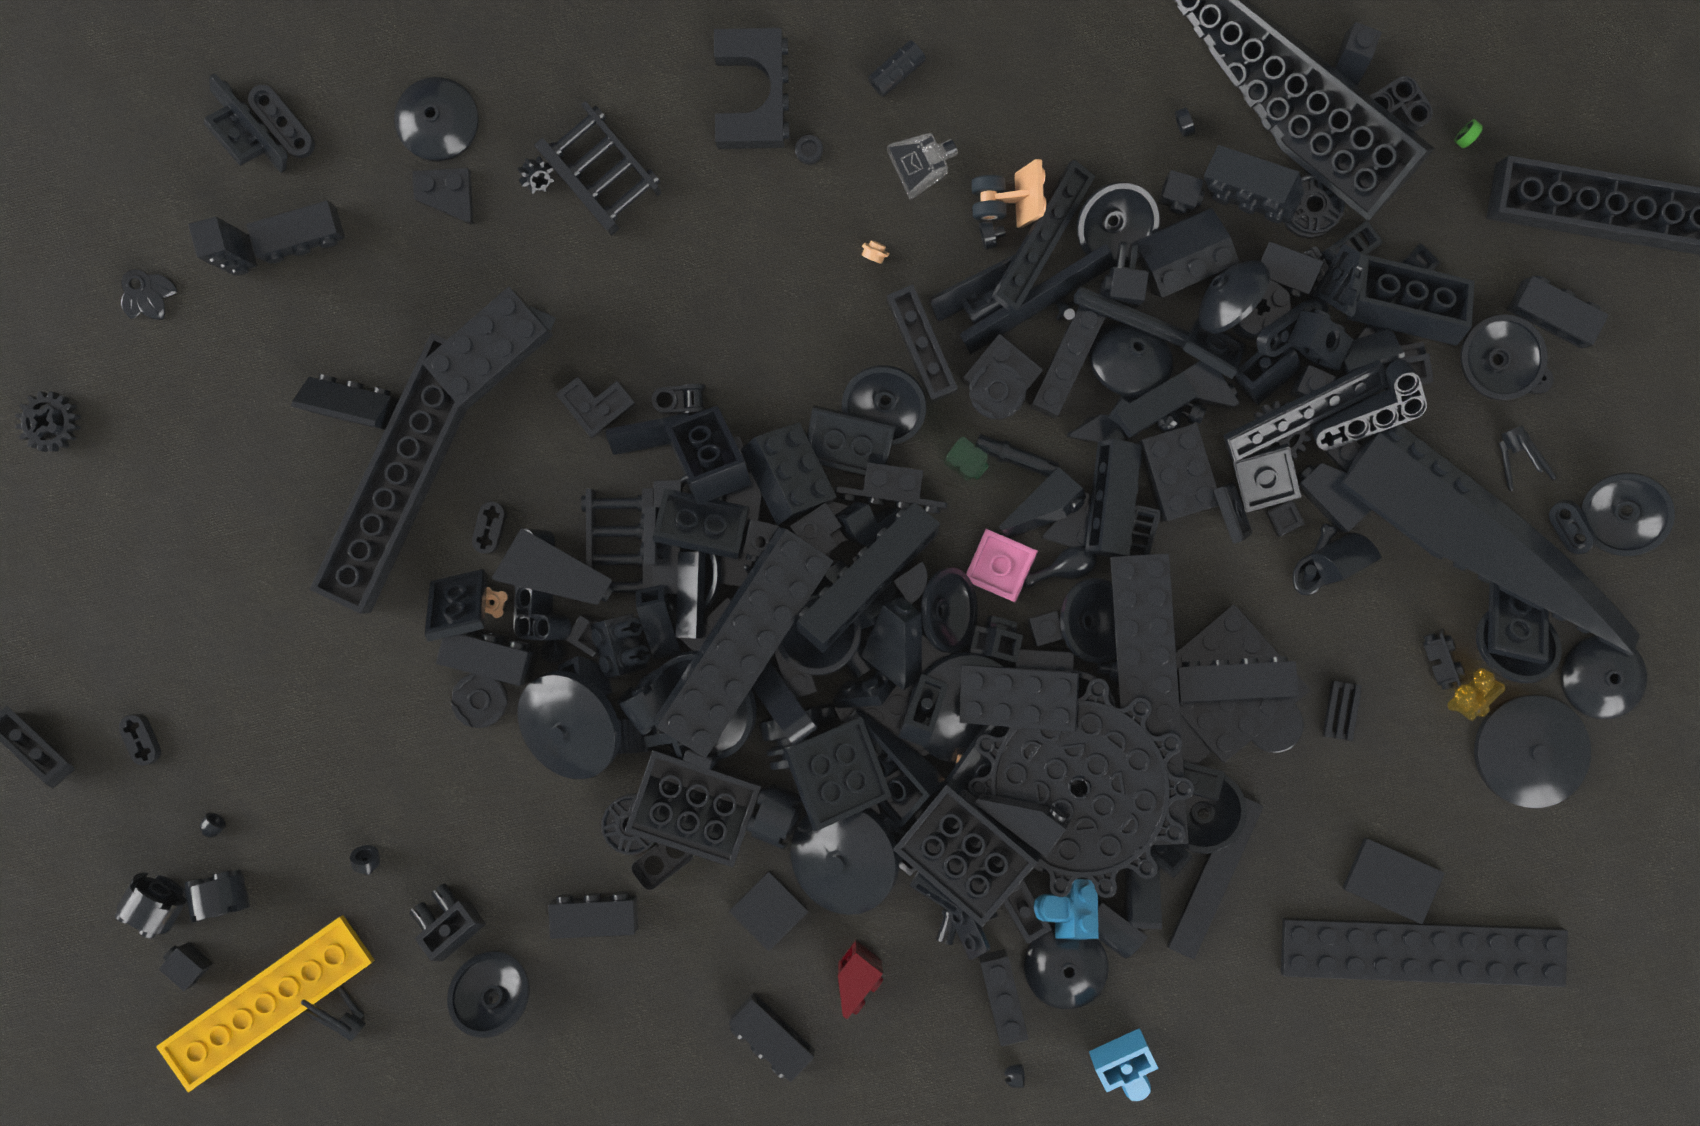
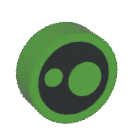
(1468, 133)

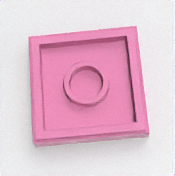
(1001, 565)

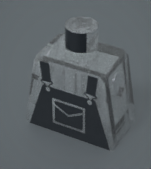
(920, 162)

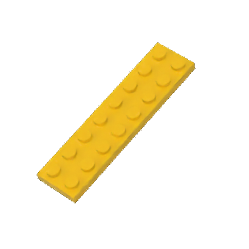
(265, 1003)

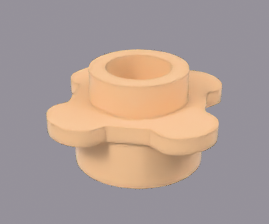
(875, 251)
(499, 599)

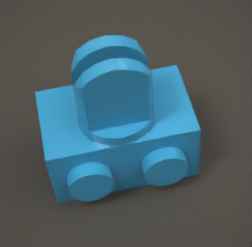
(1073, 914)
(1125, 1064)

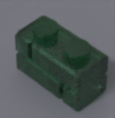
(966, 460)

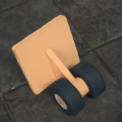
(1027, 195)

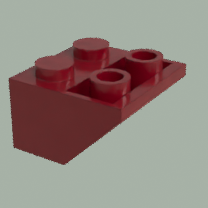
(857, 975)

